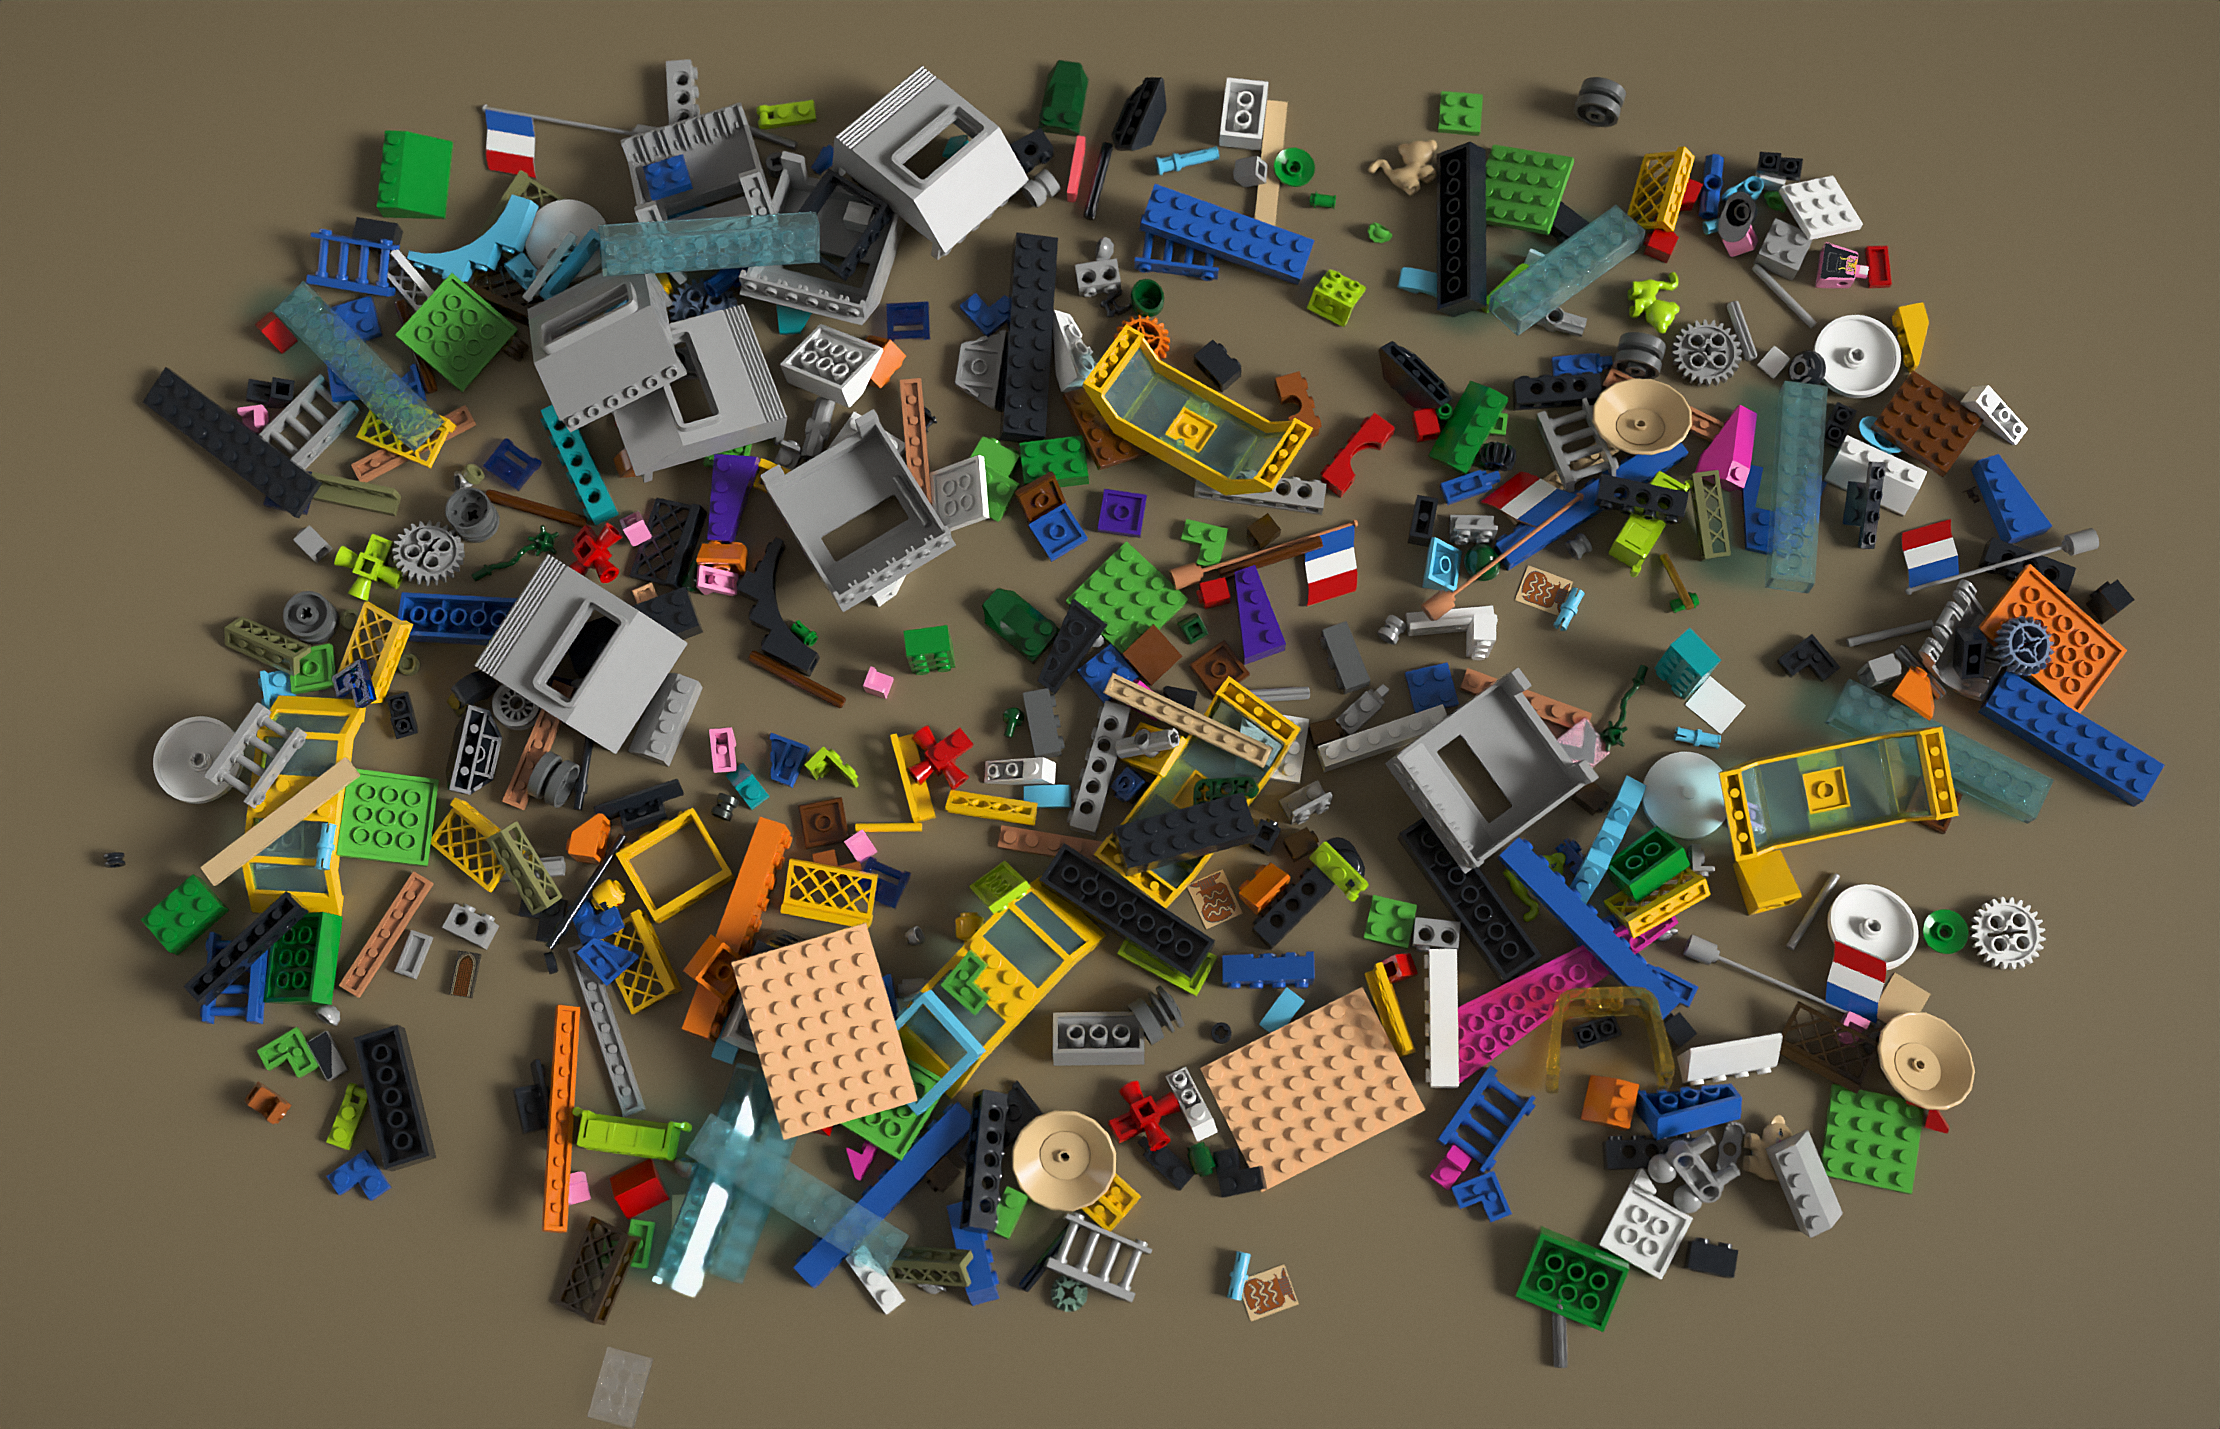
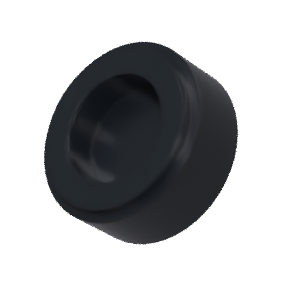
(551, 962)

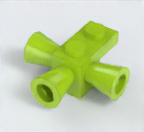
(369, 566)

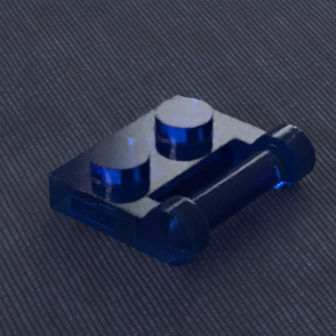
(908, 314)
(508, 470)
(886, 892)

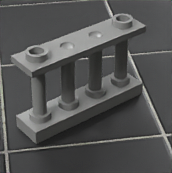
(324, 437)
(1562, 460)
(237, 744)
(1080, 1271)

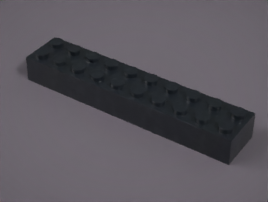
(1028, 338)

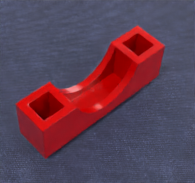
(1661, 243)
(1372, 435)

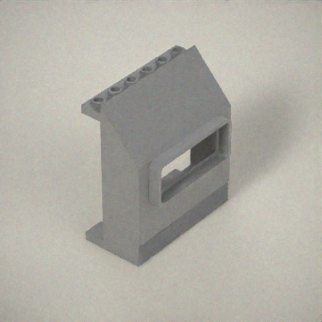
(718, 160)
(956, 193)
(814, 293)
(609, 357)
(735, 387)
(840, 488)
(544, 627)
(1513, 750)

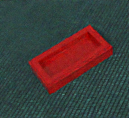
(1879, 266)

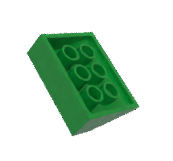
(414, 176)
(305, 962)
(1575, 1273)

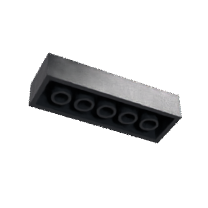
(671, 610)
(1184, 834)
(394, 1098)

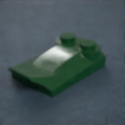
(1064, 99)
(1019, 623)

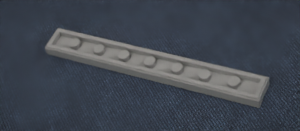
(608, 1036)

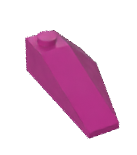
(1731, 450)

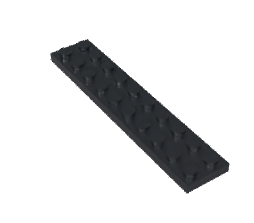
(232, 442)

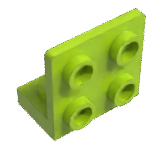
(1335, 297)
(819, 766)

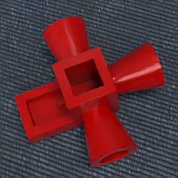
(593, 552)
(940, 757)
(1143, 1116)

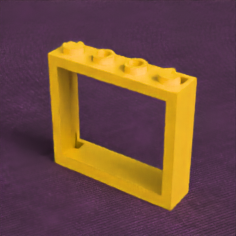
(690, 897)

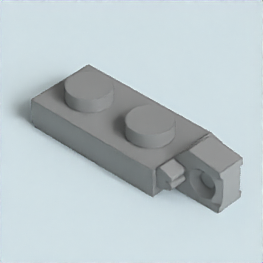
(1362, 710)

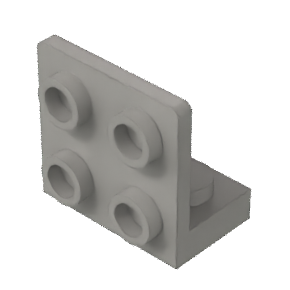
(1472, 529)
(1305, 802)

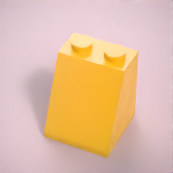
(1766, 882)

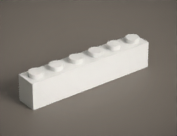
(1378, 739)
(1442, 1018)

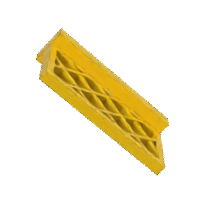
(1673, 190)
(446, 427)
(389, 657)
(482, 826)
(1660, 906)
(826, 912)
(657, 958)
(1389, 1010)

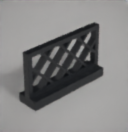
(685, 544)

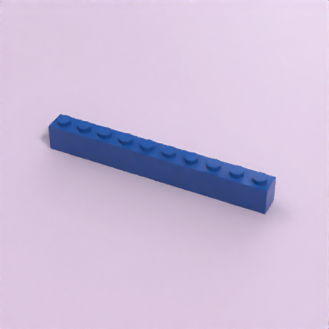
(1639, 468)
(1584, 923)
(893, 1186)

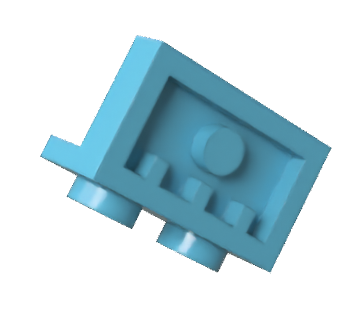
(273, 685)

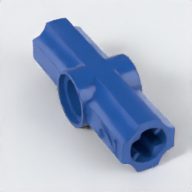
(1711, 176)
(723, 281)

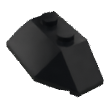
(1141, 116)
(1412, 377)
(473, 751)

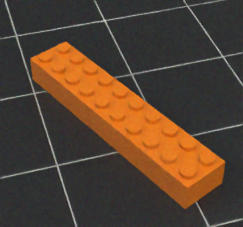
(741, 919)

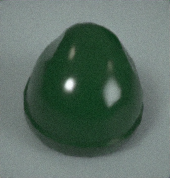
(1147, 298)
(1478, 558)

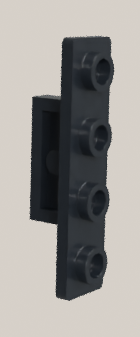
(1863, 504)
(642, 806)
(533, 1101)

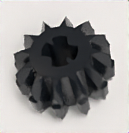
(1497, 456)

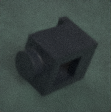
(1272, 829)

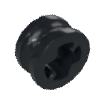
(114, 860)
(1216, 1037)

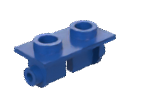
(1572, 853)

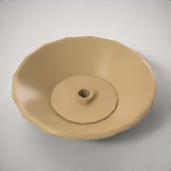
(1642, 416)
(1939, 1051)
(1061, 1181)

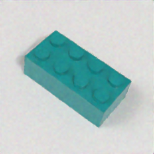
(1686, 664)

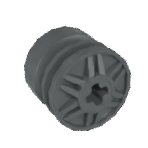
(472, 515)
(1157, 1014)

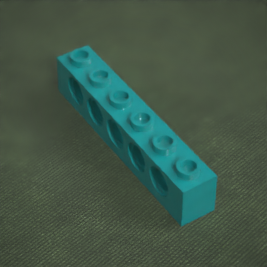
(602, 509)

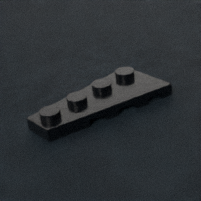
(1076, 637)
(1020, 1113)

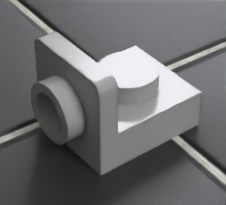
(789, 454)
(1696, 859)

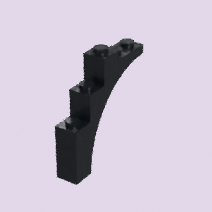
(761, 589)

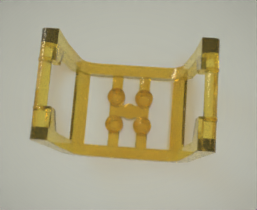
(1609, 1002)

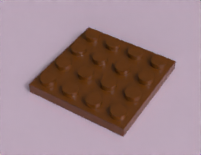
(1927, 423)
(1104, 445)

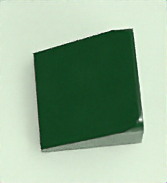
(1193, 628)

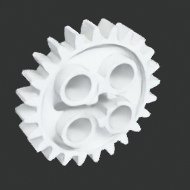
(2003, 913)

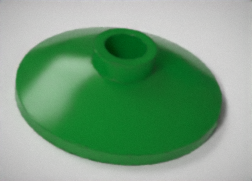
(1298, 160)
(1955, 929)

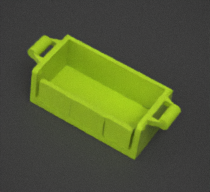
(1641, 534)
(629, 1135)

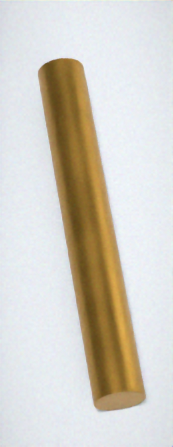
(1677, 581)

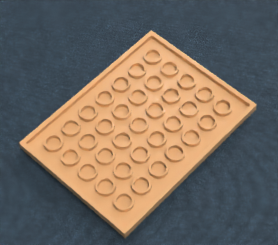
(824, 1031)
(1312, 1088)

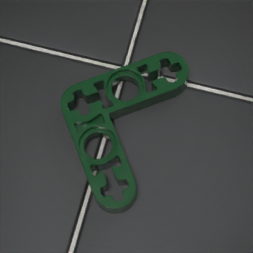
(1217, 783)

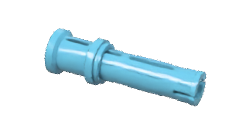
(1177, 162)

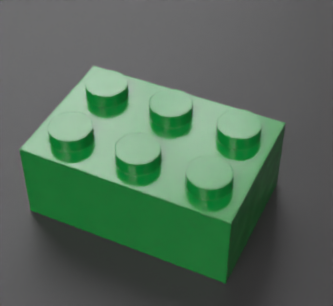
(1061, 455)
(929, 649)
(1647, 864)
(185, 915)

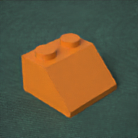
(889, 361)
(724, 556)
(590, 840)
(1264, 887)
(714, 967)
(1609, 1102)

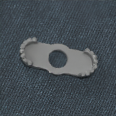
(1732, 1134)

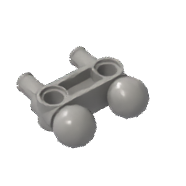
(1701, 1182)

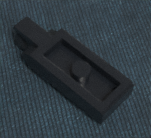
(1167, 1164)

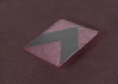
(1583, 743)

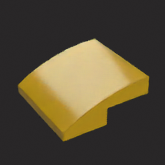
(1113, 1204)

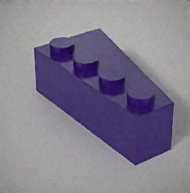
(729, 494)
(1257, 621)

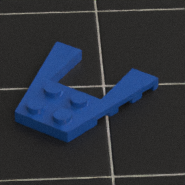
(1756, 519)

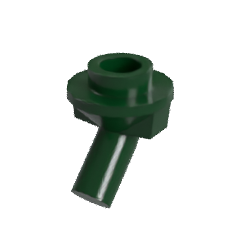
(689, 580)
(1012, 717)

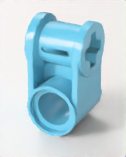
(1752, 181)
(521, 270)

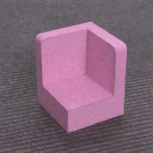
(1744, 245)
(254, 417)
(877, 683)
(860, 846)
(1855, 1022)
(578, 1188)

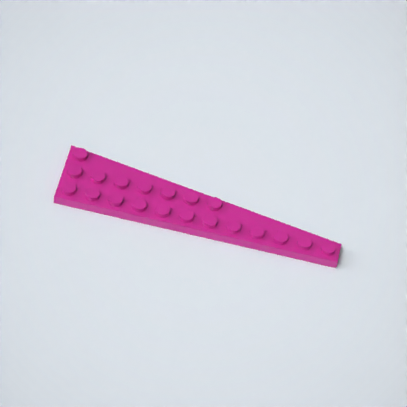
(1516, 1008)

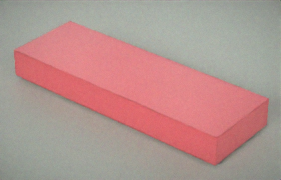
(1076, 169)

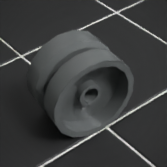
(1599, 102)
(1639, 355)
(311, 617)
(553, 779)

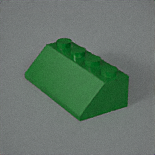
(1468, 427)

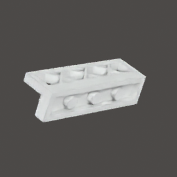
(413, 275)
(1453, 621)

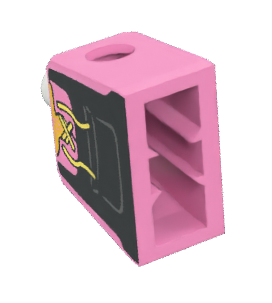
(1838, 267)

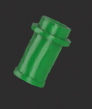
(1322, 200)
(1444, 413)
(1677, 604)
(806, 635)

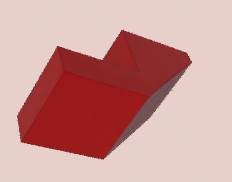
(1934, 1120)

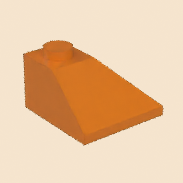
(1916, 692)

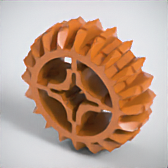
(1161, 339)

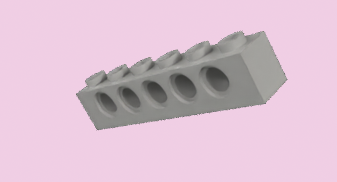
(679, 72)
(1290, 501)
(1090, 822)

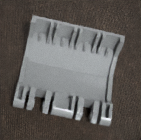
(1939, 652)

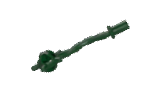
(542, 542)
(1613, 734)

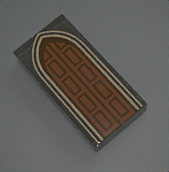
(465, 974)

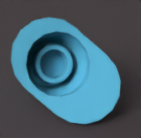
(1874, 439)

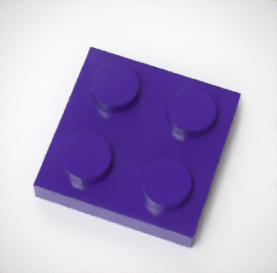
(1122, 513)

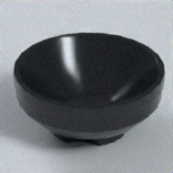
(1814, 368)

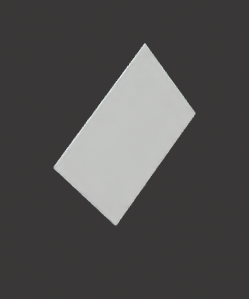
(1715, 705)

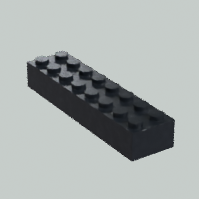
(1461, 229)
(1471, 903)
(1127, 912)

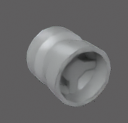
(1392, 629)

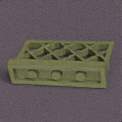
(517, 188)

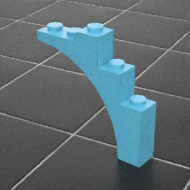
(506, 234)
(1608, 837)

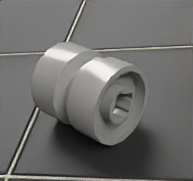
(1043, 186)

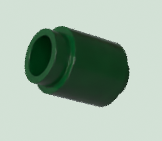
(1200, 1159)

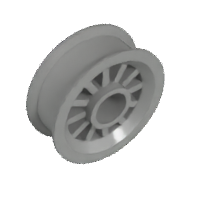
(499, 708)

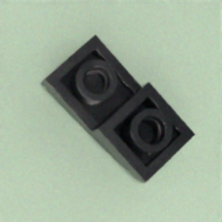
(1779, 167)
(1838, 424)
(402, 715)
(1596, 1031)

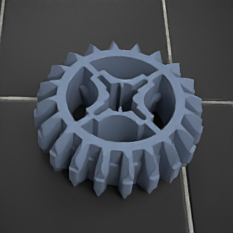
(2013, 636)

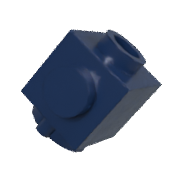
(1129, 786)

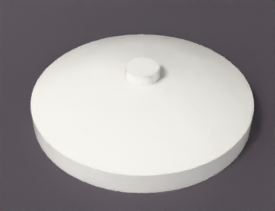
(552, 226)
(1858, 356)
(187, 754)
(1684, 796)
(1874, 922)

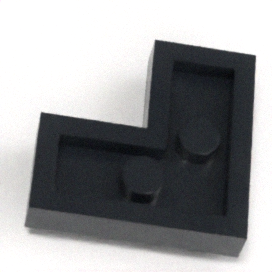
(1809, 654)
(547, 918)
(1234, 1180)

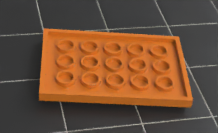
(2081, 646)

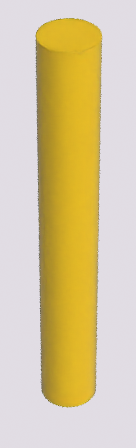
(889, 827)

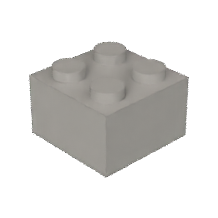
(1783, 249)

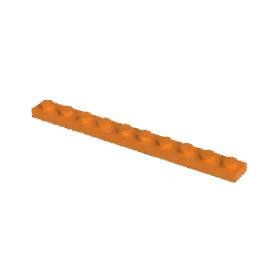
(561, 1119)

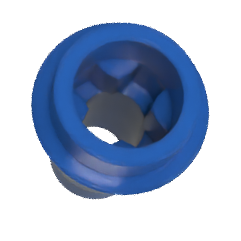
(824, 160)

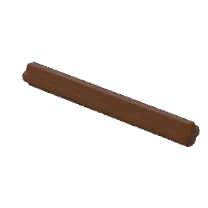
(423, 368)
(536, 508)
(1273, 556)
(797, 679)

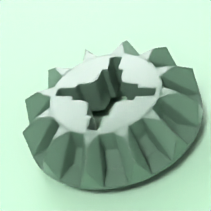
(1068, 1304)

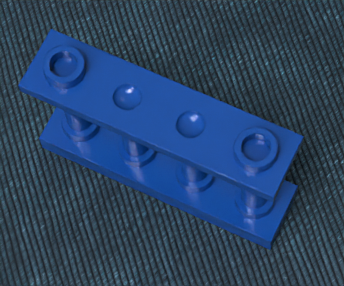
(1148, 265)
(341, 279)
(255, 989)
(1463, 1117)

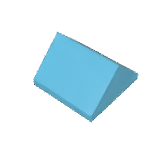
(1442, 566)

